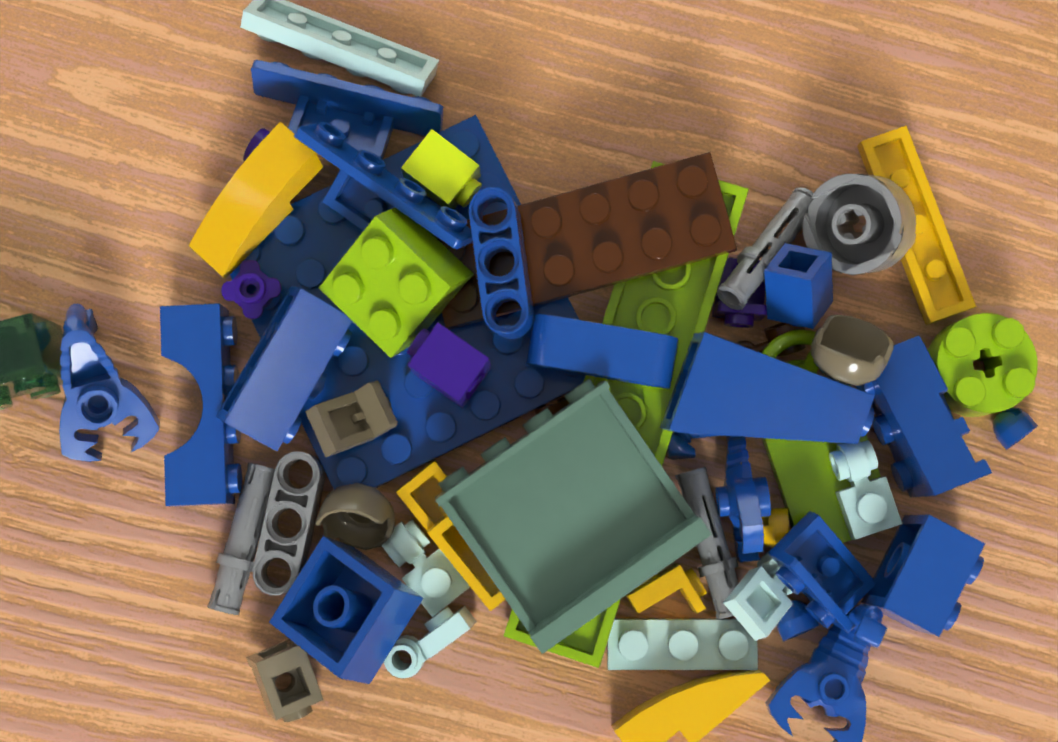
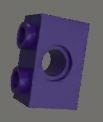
(448, 364)

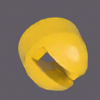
(775, 526)

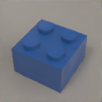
(925, 574)
(345, 611)

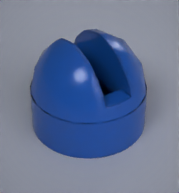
(1012, 426)
(796, 621)

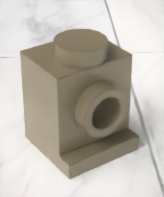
(303, 690)

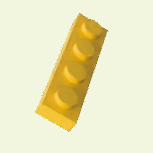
(932, 260)

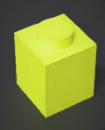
(443, 171)

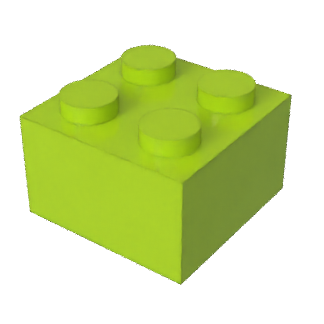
(395, 280)

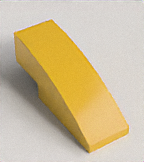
(255, 200)
(419, 497)
(690, 707)

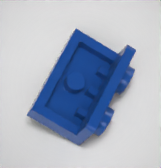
(823, 570)

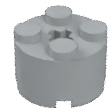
(837, 208)

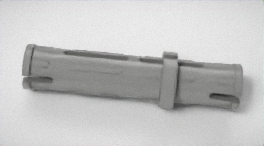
(740, 283)
(240, 549)
(713, 551)

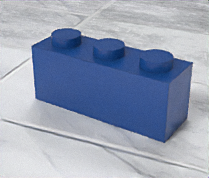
(286, 369)

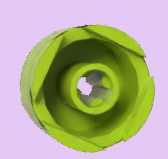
(1007, 358)

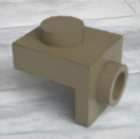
(352, 419)

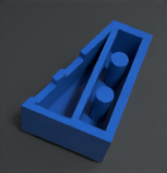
(919, 424)

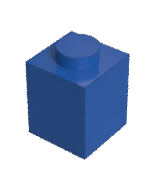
(799, 285)

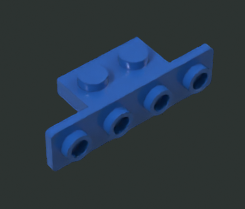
(361, 112)
(368, 189)

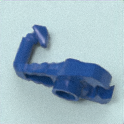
(96, 392)
(740, 498)
(834, 676)

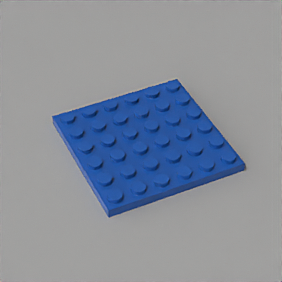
(428, 423)

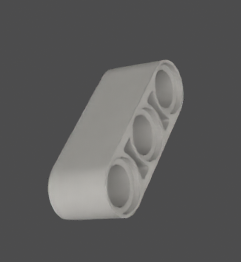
(283, 497)

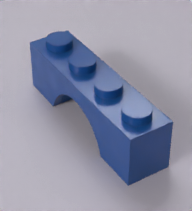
(204, 466)

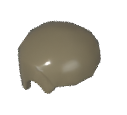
(851, 350)
(357, 516)

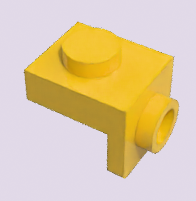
(665, 584)

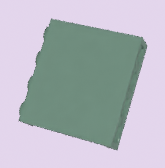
(570, 514)

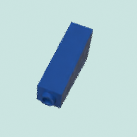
(753, 395)

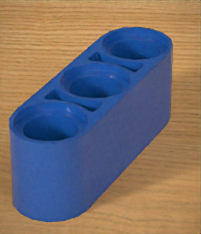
(489, 241)
(602, 350)

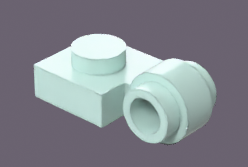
(867, 503)
(433, 575)
(760, 599)
(442, 629)

